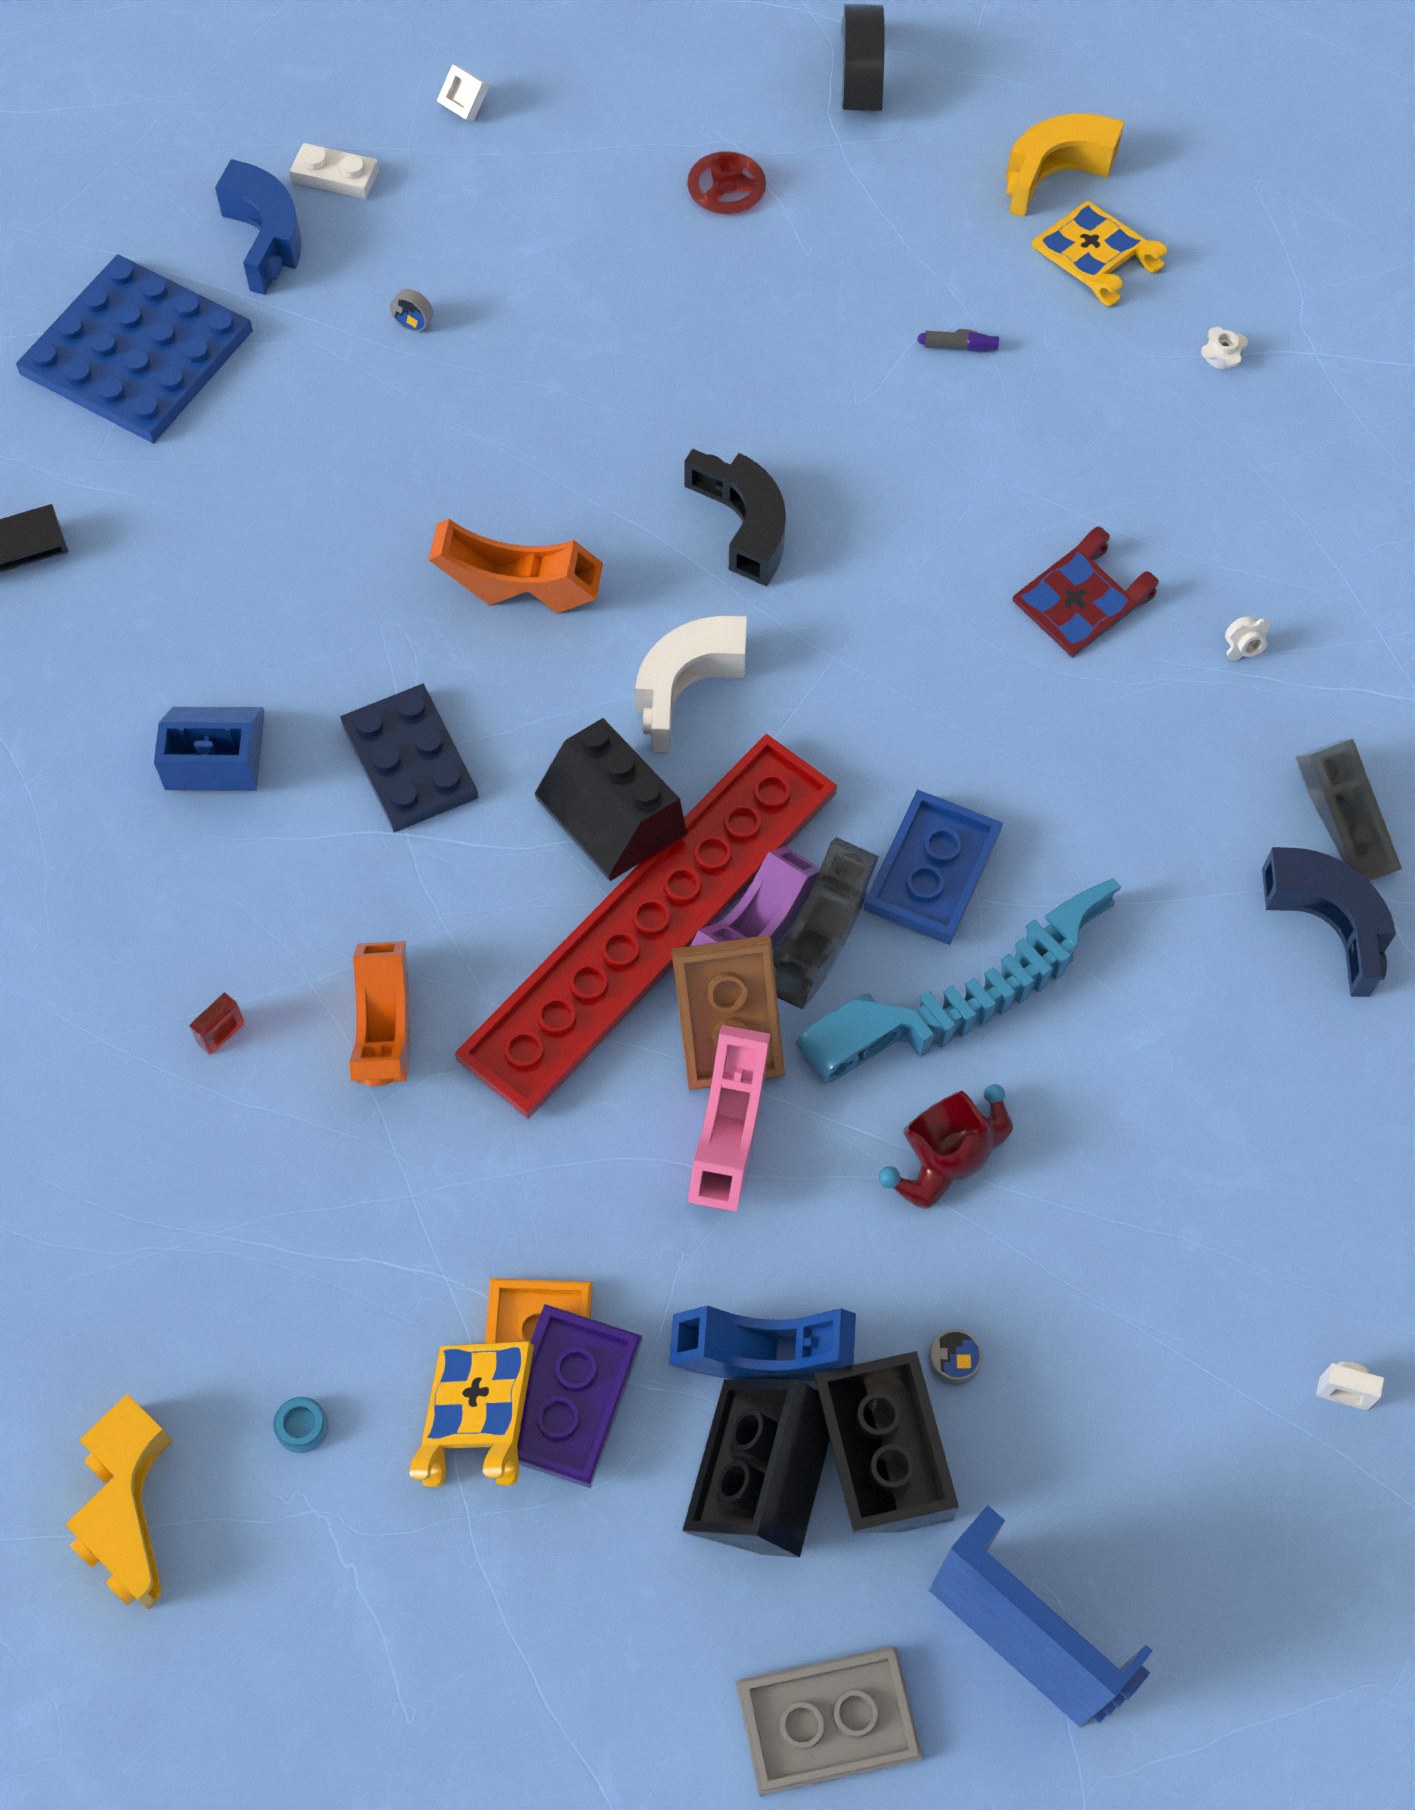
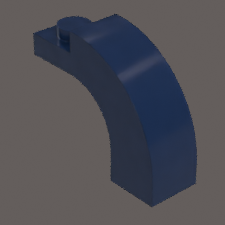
(1341, 897)

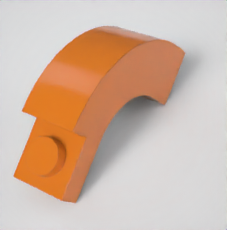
(381, 1014)

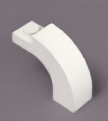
(683, 656)

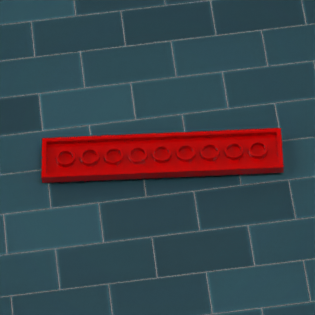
(629, 936)

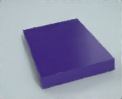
(573, 1393)

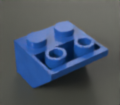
(209, 748)

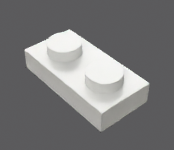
(334, 171)

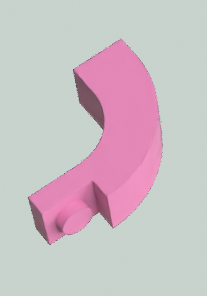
(730, 1118)

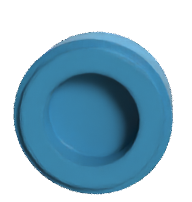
(300, 1424)

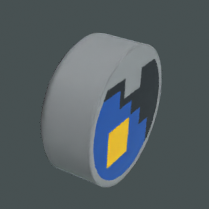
(411, 310)
(955, 1357)

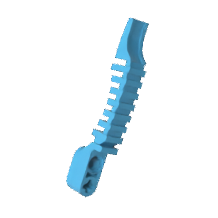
(867, 1027)

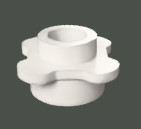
(1223, 348)
(1247, 637)

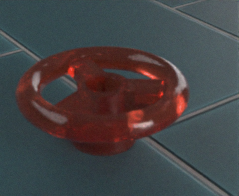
(727, 178)

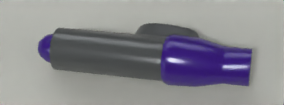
(960, 339)

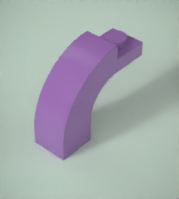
(770, 901)

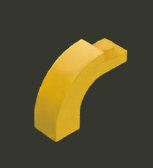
(1060, 144)

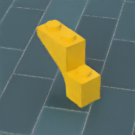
(114, 1521)

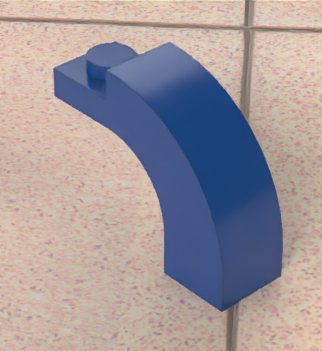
(262, 201)
(755, 1348)

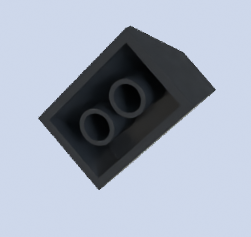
(610, 800)
(887, 1445)
(760, 1467)

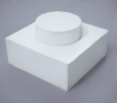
(463, 92)
(1350, 1385)

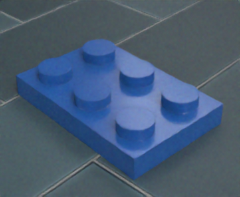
(933, 867)

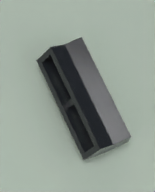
(30, 537)

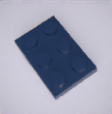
(409, 757)

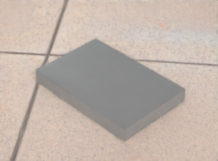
(828, 1721)

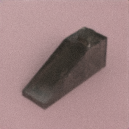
(1349, 808)

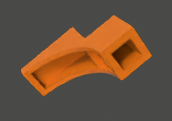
(496, 571)

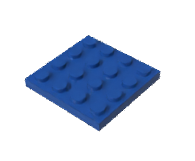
(134, 348)

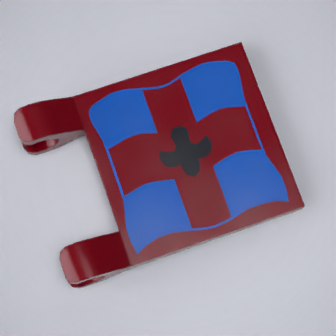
(1078, 600)

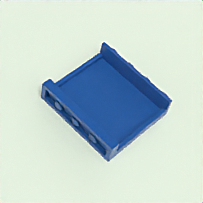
(1029, 1631)

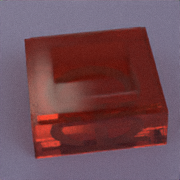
(217, 1023)

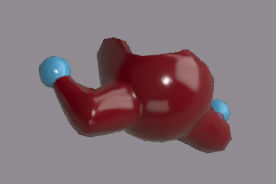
(951, 1144)

